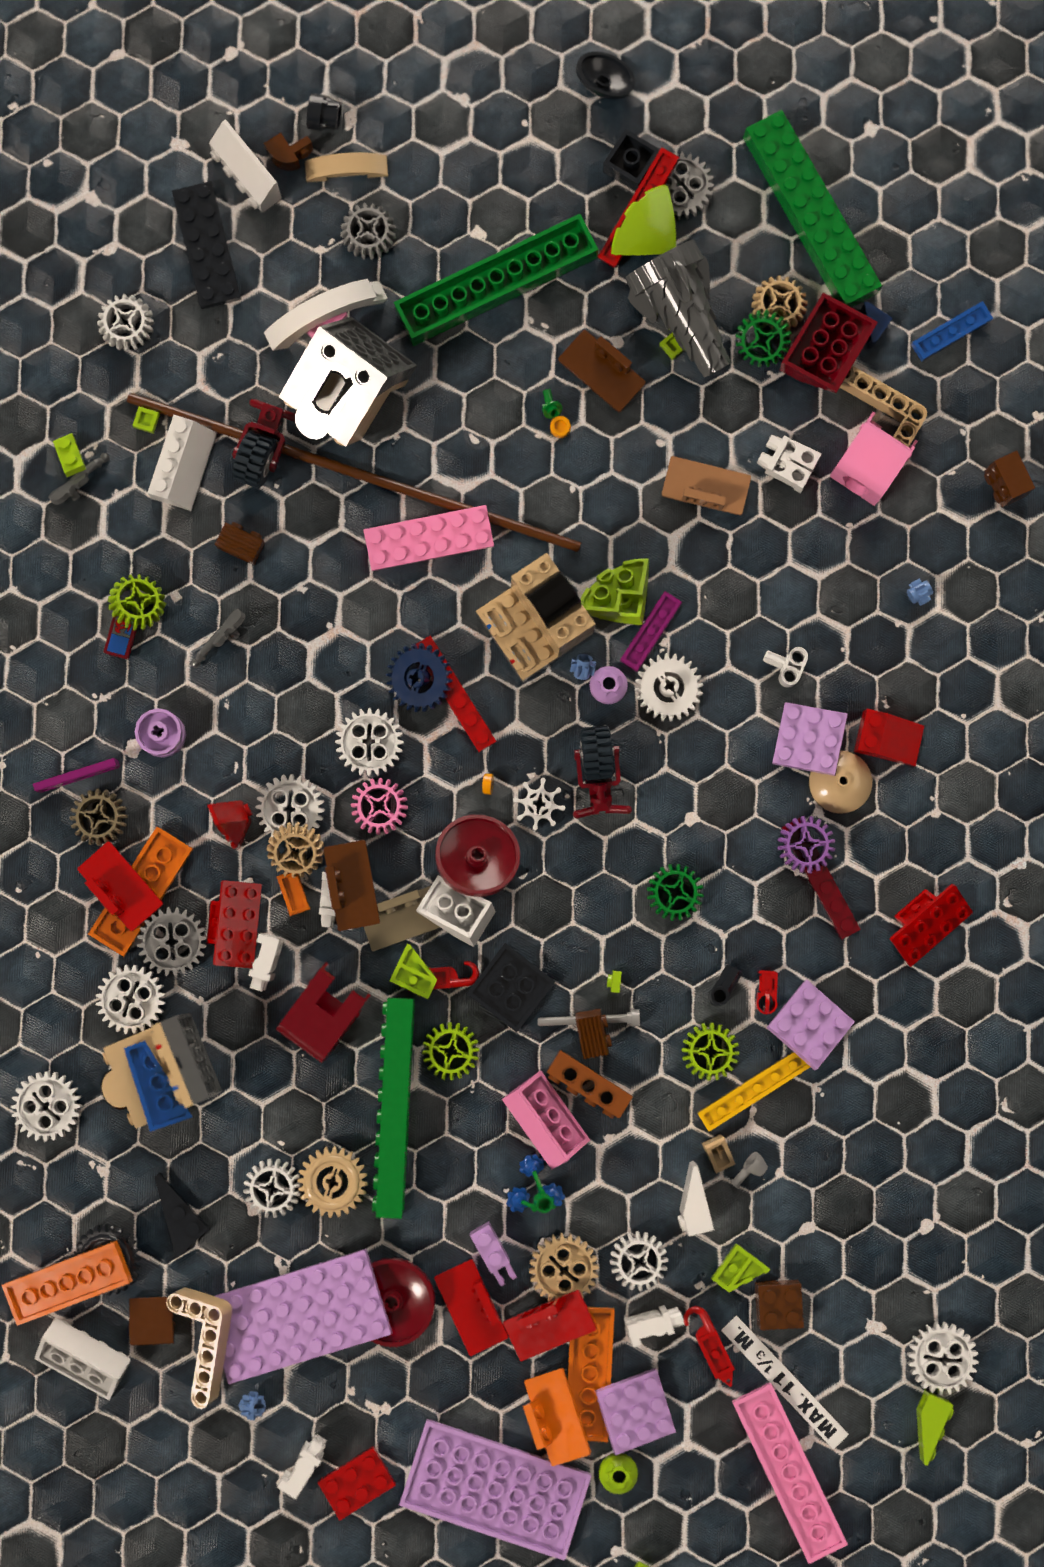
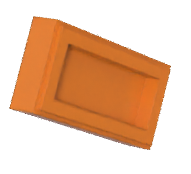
(293, 894)

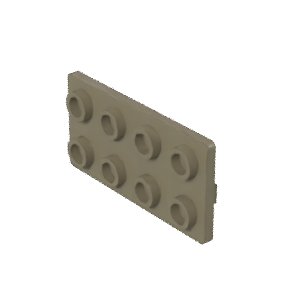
(399, 920)

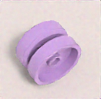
(151, 724)

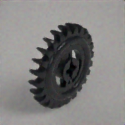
(101, 1237)

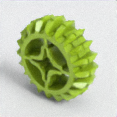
(121, 607)
(710, 1061)
(446, 1067)

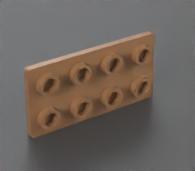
(706, 485)

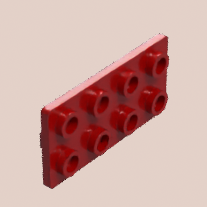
(119, 886)
(928, 922)
(235, 924)
(471, 1307)
(549, 1325)

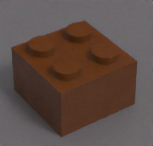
(1009, 479)
(779, 1304)

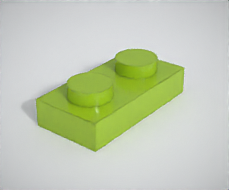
(69, 455)

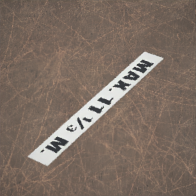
(785, 1382)

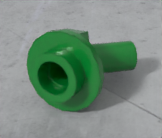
(551, 408)

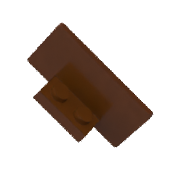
(602, 369)
(351, 885)

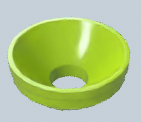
(614, 1463)

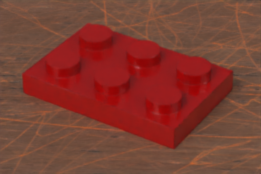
(356, 1483)

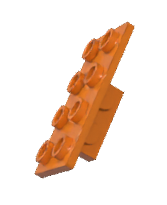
(555, 1418)

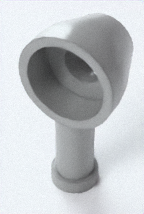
(754, 1164)

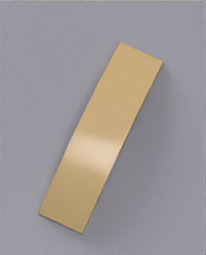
(346, 165)

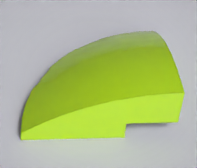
(647, 225)
(619, 593)

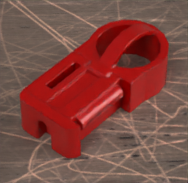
(767, 988)

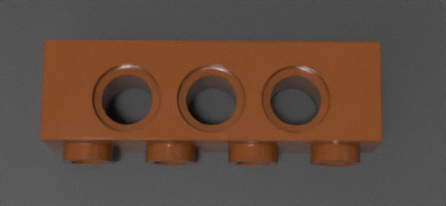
(620, 1097)

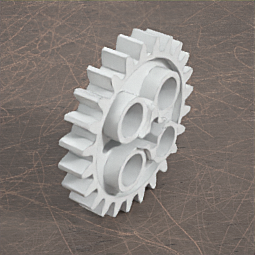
(350, 742)
(270, 806)
(112, 991)
(33, 1120)
(939, 1377)

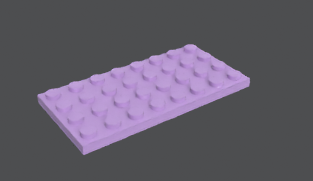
(303, 1316)
(495, 1489)

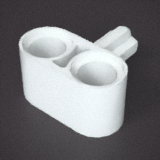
(787, 664)

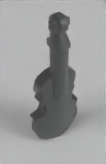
(69, 488)
(228, 628)

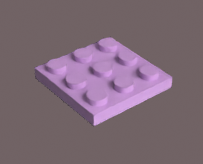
(810, 739)
(810, 1024)
(635, 1411)

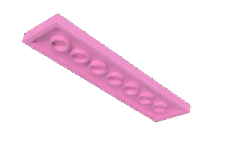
(789, 1472)

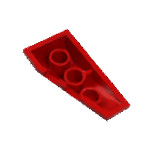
(232, 820)

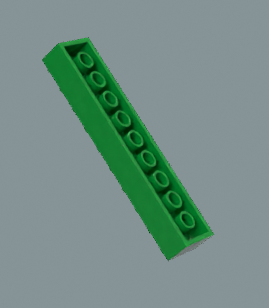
(811, 210)
(496, 279)
(395, 1107)

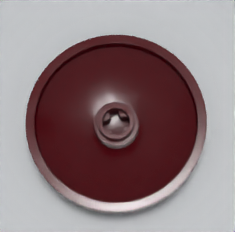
(477, 855)
(406, 1298)

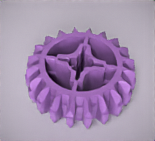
(806, 853)

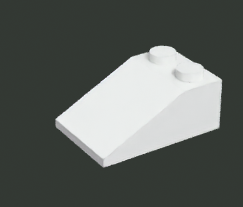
(455, 912)
(694, 1208)

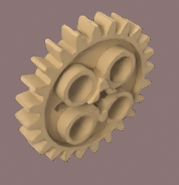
(577, 1254)

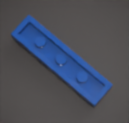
(952, 331)

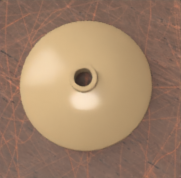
(838, 797)

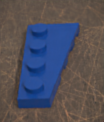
(154, 1088)

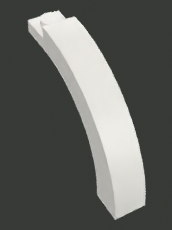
(321, 308)

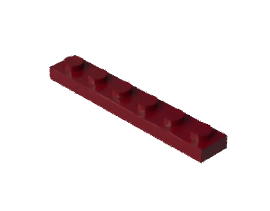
(827, 891)

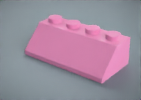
(546, 1120)

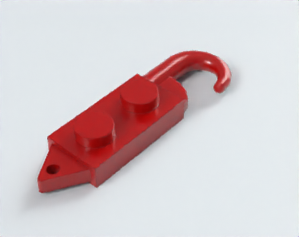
(448, 977)
(711, 1346)

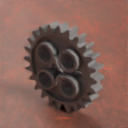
(694, 174)
(152, 943)

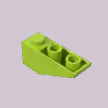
(931, 1418)

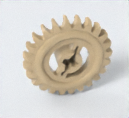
(325, 1202)

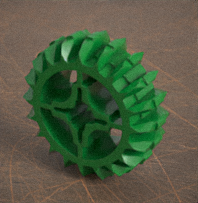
(779, 329)
(682, 876)

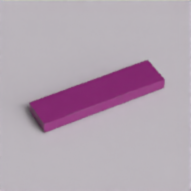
(650, 631)
(76, 775)

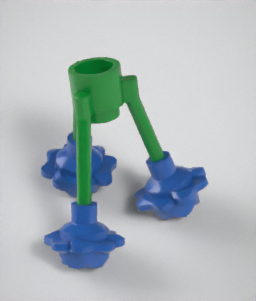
(545, 1200)

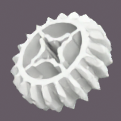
(140, 311)
(282, 1189)
(633, 1270)

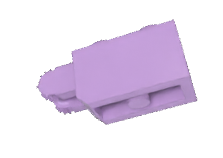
(492, 1251)

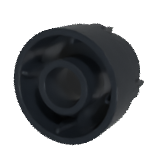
(323, 113)

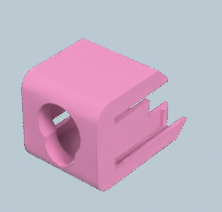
(871, 462)

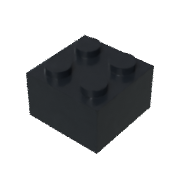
(630, 160)

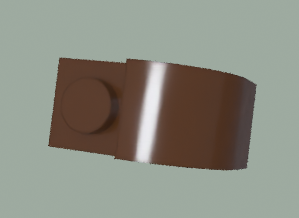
(287, 156)

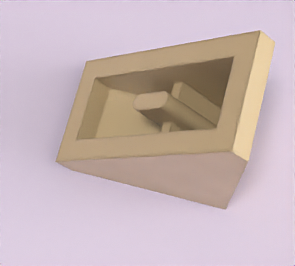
(718, 1153)

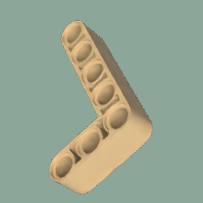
(886, 405)
(209, 1342)

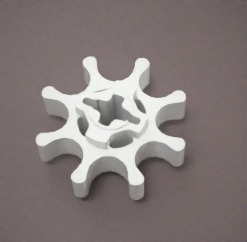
(549, 805)

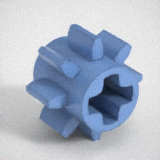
(919, 592)
(583, 666)
(252, 1405)

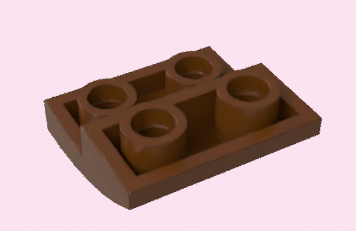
(150, 1321)

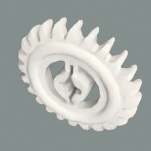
(657, 670)

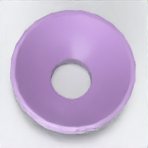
(604, 695)

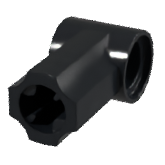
(725, 984)

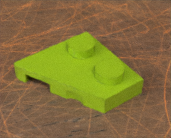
(413, 973)
(738, 1269)

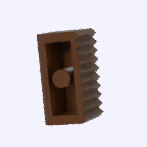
(240, 543)
(592, 1033)

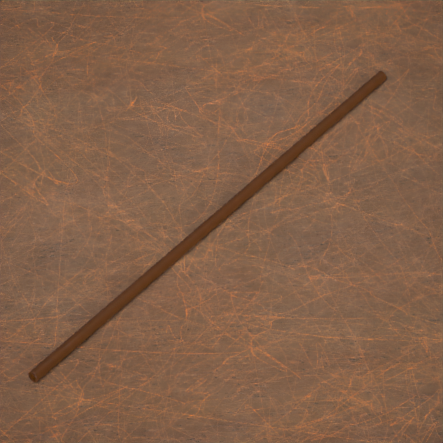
(360, 474)

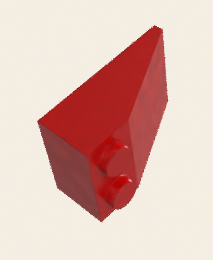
(888, 737)

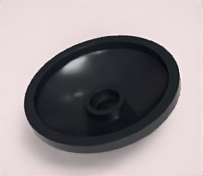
(605, 75)

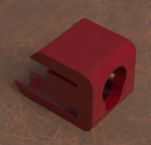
(319, 1019)

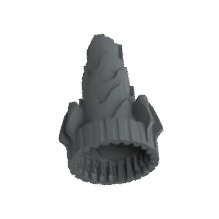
(678, 291)

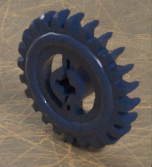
(413, 697)

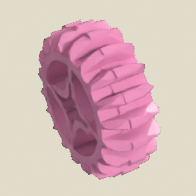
(385, 798)

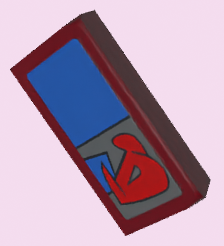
(119, 640)

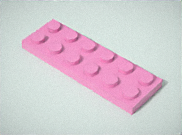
(428, 538)

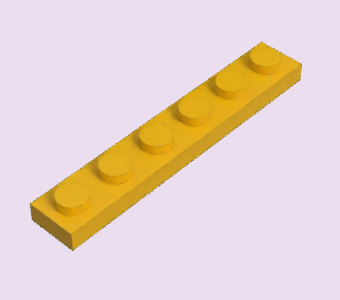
(752, 1090)

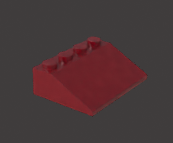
(828, 344)

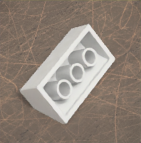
(244, 167)
(182, 463)
(82, 1358)

